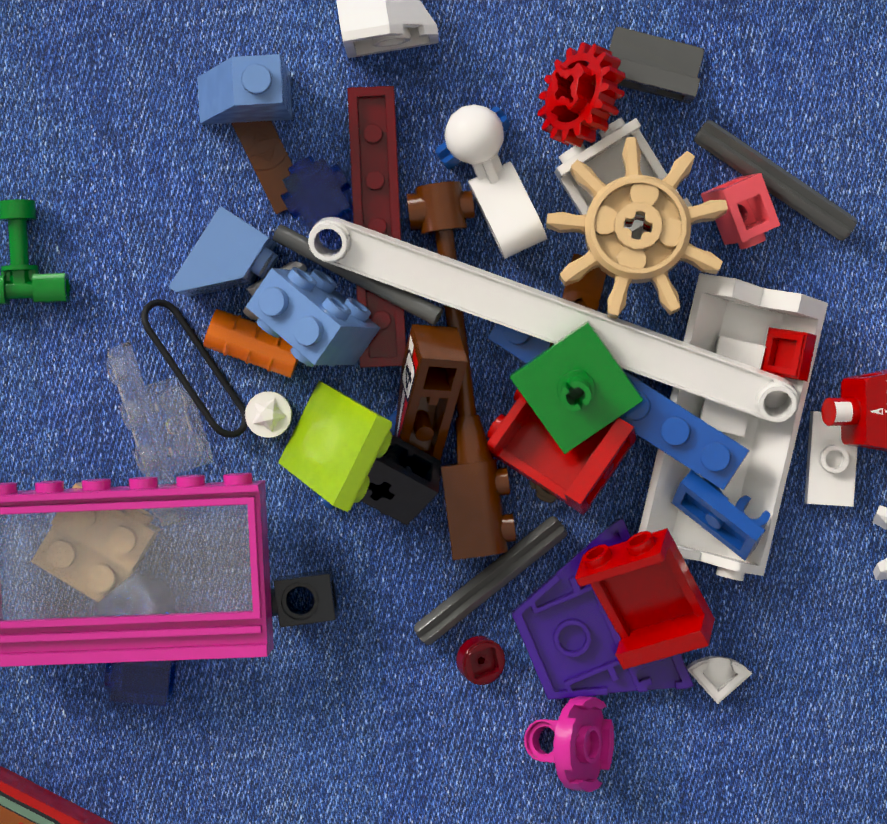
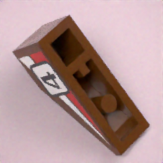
(429, 386)

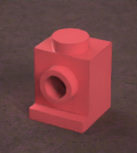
(748, 212)

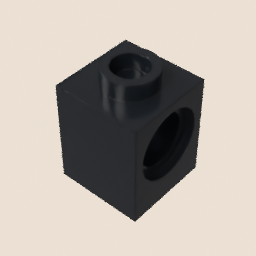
(323, 589)

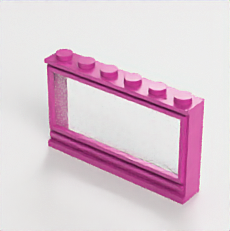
(134, 571)

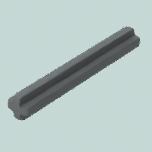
(777, 180)
(490, 580)

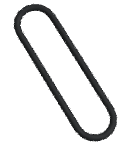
(144, 320)

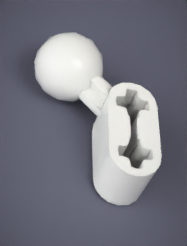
(475, 137)

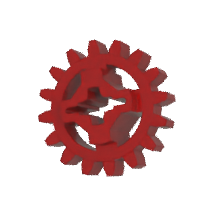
(581, 94)

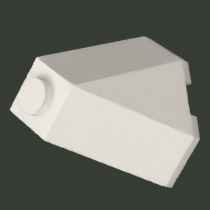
(384, 26)

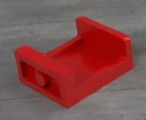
(571, 477)
(648, 597)

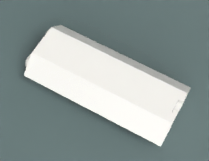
(742, 313)

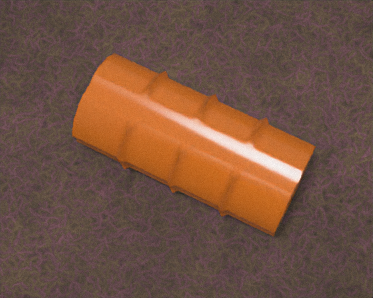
(249, 343)

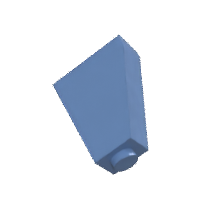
(245, 91)

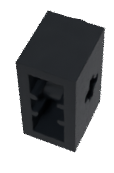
(403, 481)

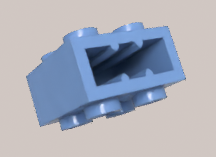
(312, 317)

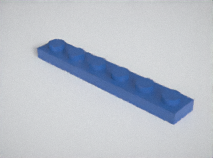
(655, 420)

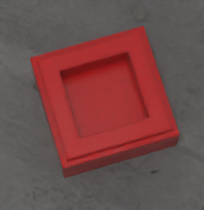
(788, 353)

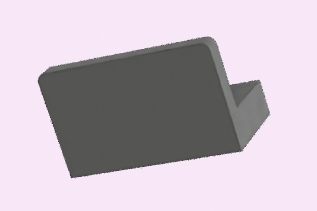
(657, 64)

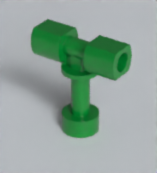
(19, 278)

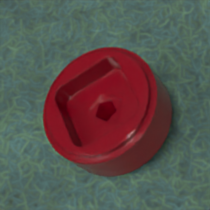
(480, 660)

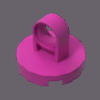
(580, 743)

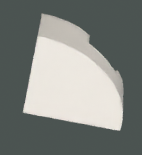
(718, 675)

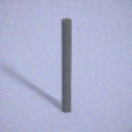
(405, 300)

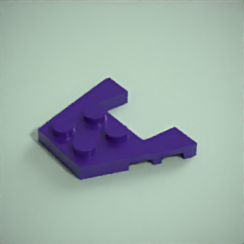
(576, 642)

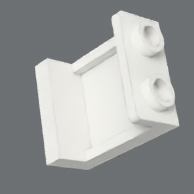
(607, 163)

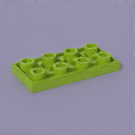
(336, 446)

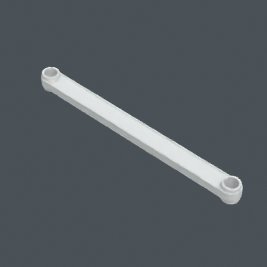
(551, 318)

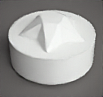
(268, 414)

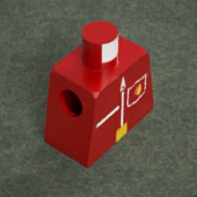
(860, 411)

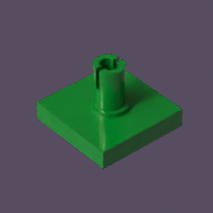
(576, 387)

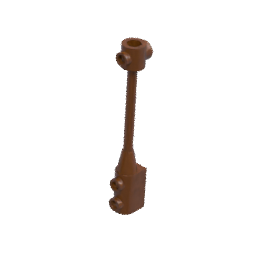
(473, 483)

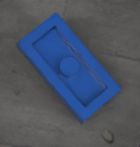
(719, 517)

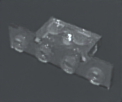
(160, 417)

